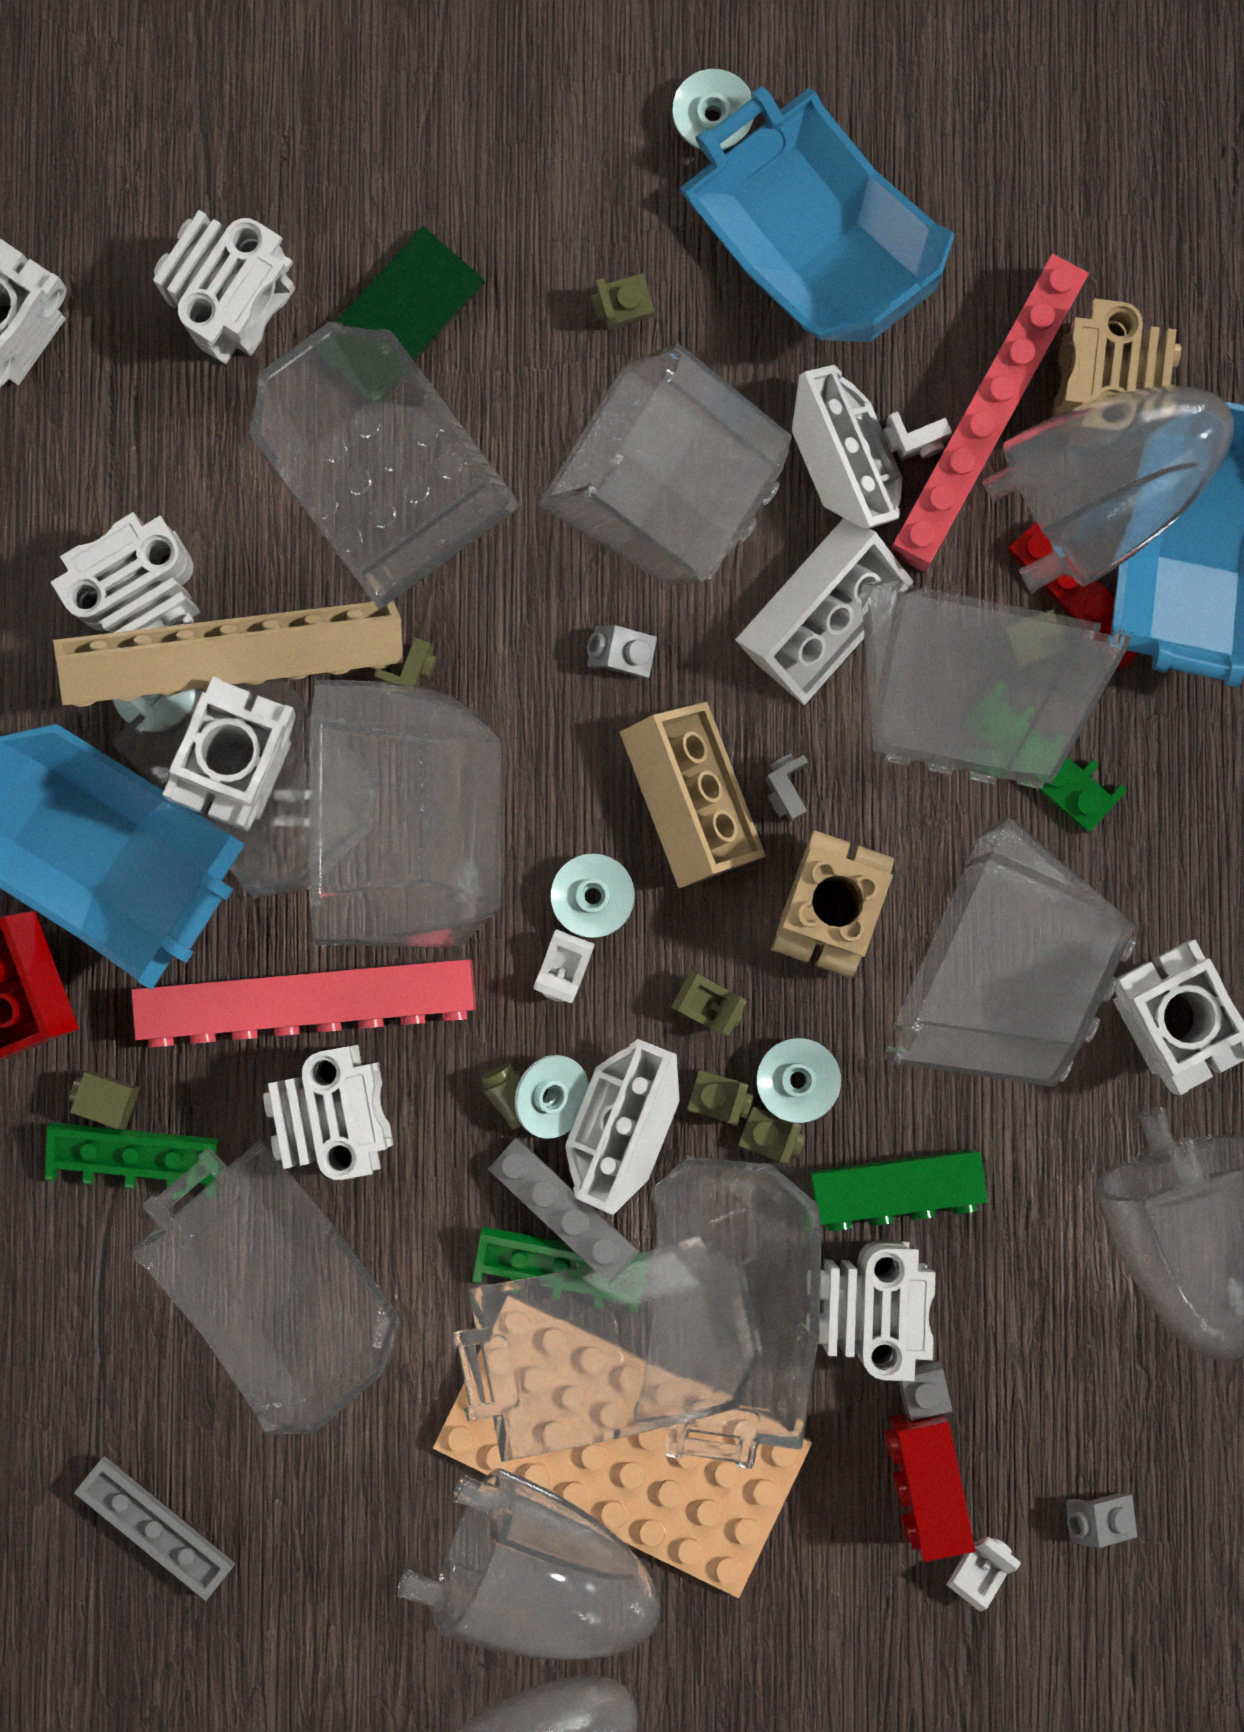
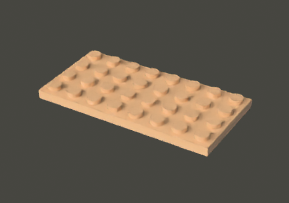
(681, 1511)

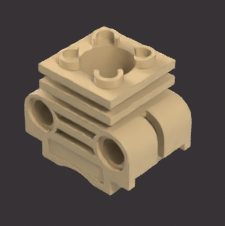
(1109, 356)
(800, 928)

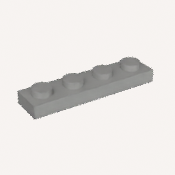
(565, 1215)
(154, 1528)

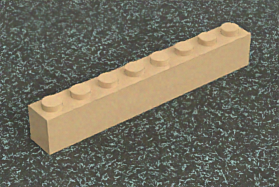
(230, 649)

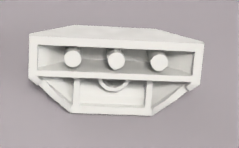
(845, 449)
(622, 1124)

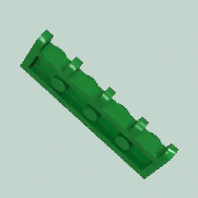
(1080, 795)
(122, 1153)
(521, 1256)

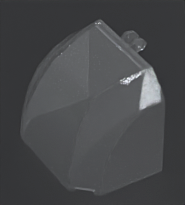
(399, 817)

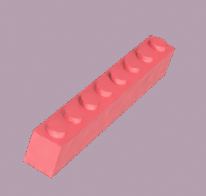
(988, 413)
(304, 1000)

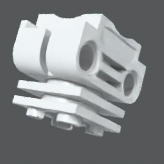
(225, 282)
(33, 312)
(128, 578)
(222, 719)
(1216, 1026)
(321, 1115)
(879, 1309)

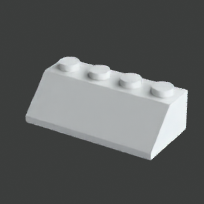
(819, 610)

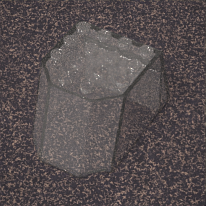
(375, 457)
(670, 468)
(980, 681)
(1013, 967)

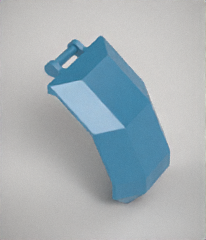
(816, 220)
(1188, 583)
(107, 852)

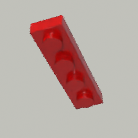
(1080, 602)

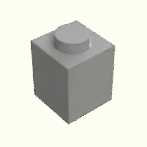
(927, 1394)

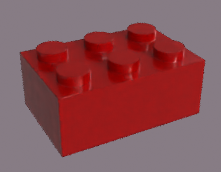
(31, 991)
(929, 1486)

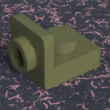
(622, 301)
(720, 1097)
(771, 1136)

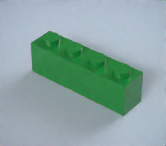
(898, 1188)

